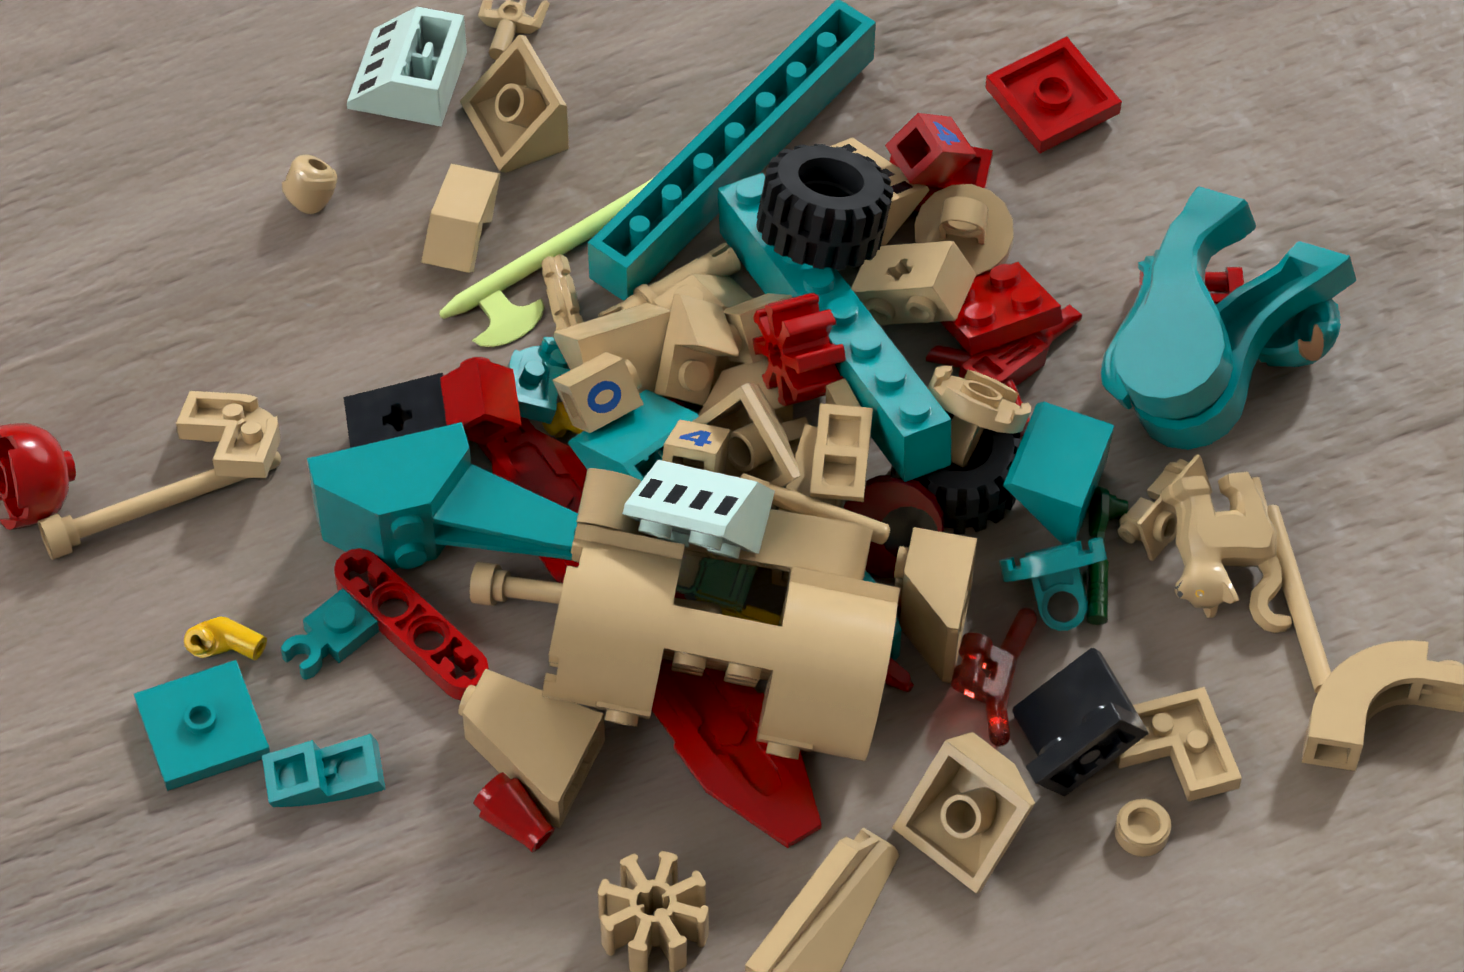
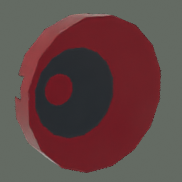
(902, 508)

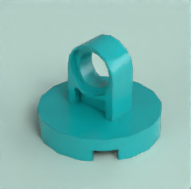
(1055, 571)

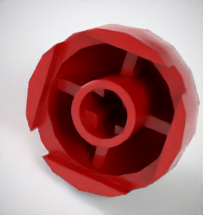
(32, 474)

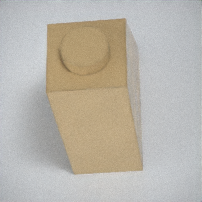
(533, 738)

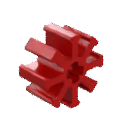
(798, 348)

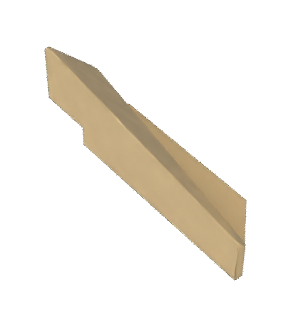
(829, 910)

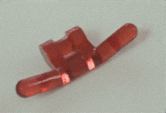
(979, 653)

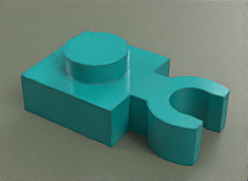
(332, 629)

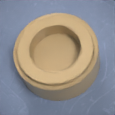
(1142, 827)

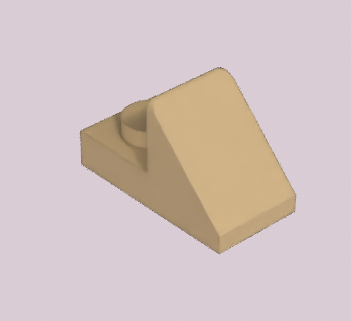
(692, 342)

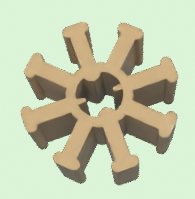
(678, 915)

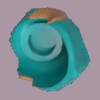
(1304, 337)

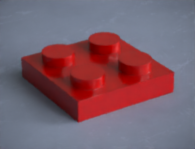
(1053, 94)
(1002, 309)

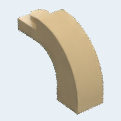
(1368, 684)

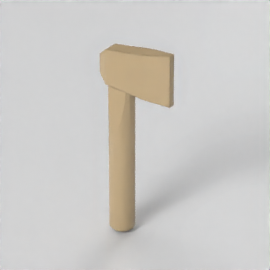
(803, 504)

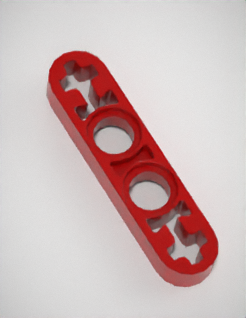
(416, 620)

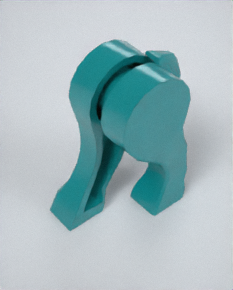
(1193, 359)

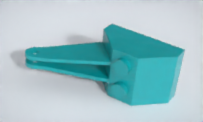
(423, 493)

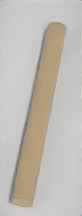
(1299, 605)

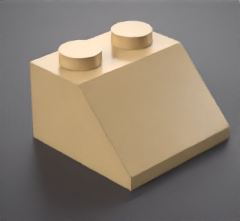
(935, 594)

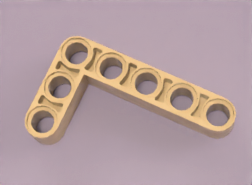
(787, 541)

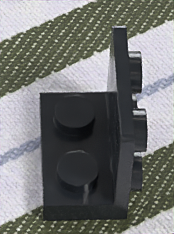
(1078, 723)

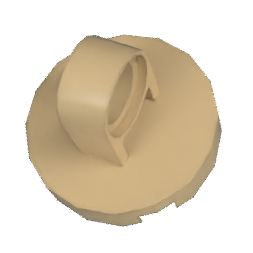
(971, 219)
(976, 405)

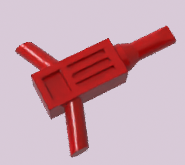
(1011, 361)

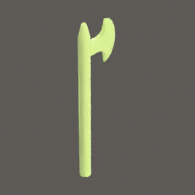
(512, 321)

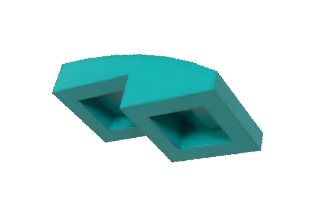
(317, 776)

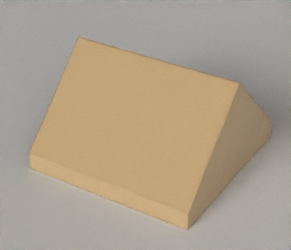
(518, 109)
(629, 333)

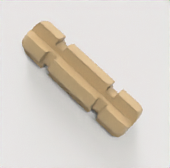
(561, 292)

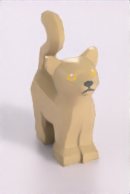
(1226, 538)

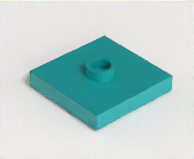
(201, 725)

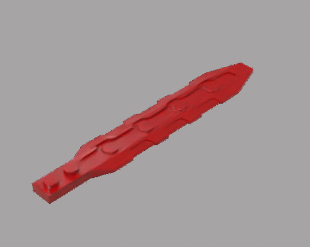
(704, 715)

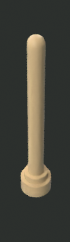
(64, 533)
(493, 584)

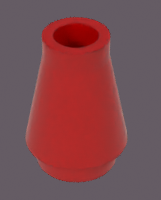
(511, 809)

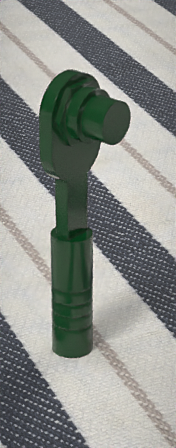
(1102, 508)

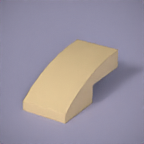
(841, 452)

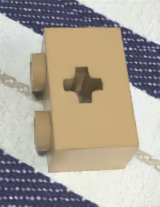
(915, 283)

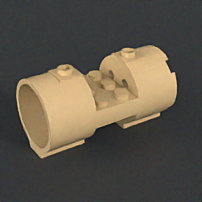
(819, 663)

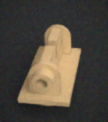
(1157, 521)

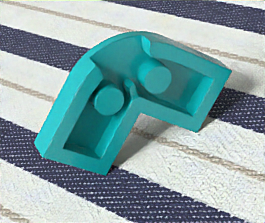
(534, 376)

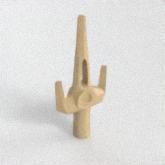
(509, 20)

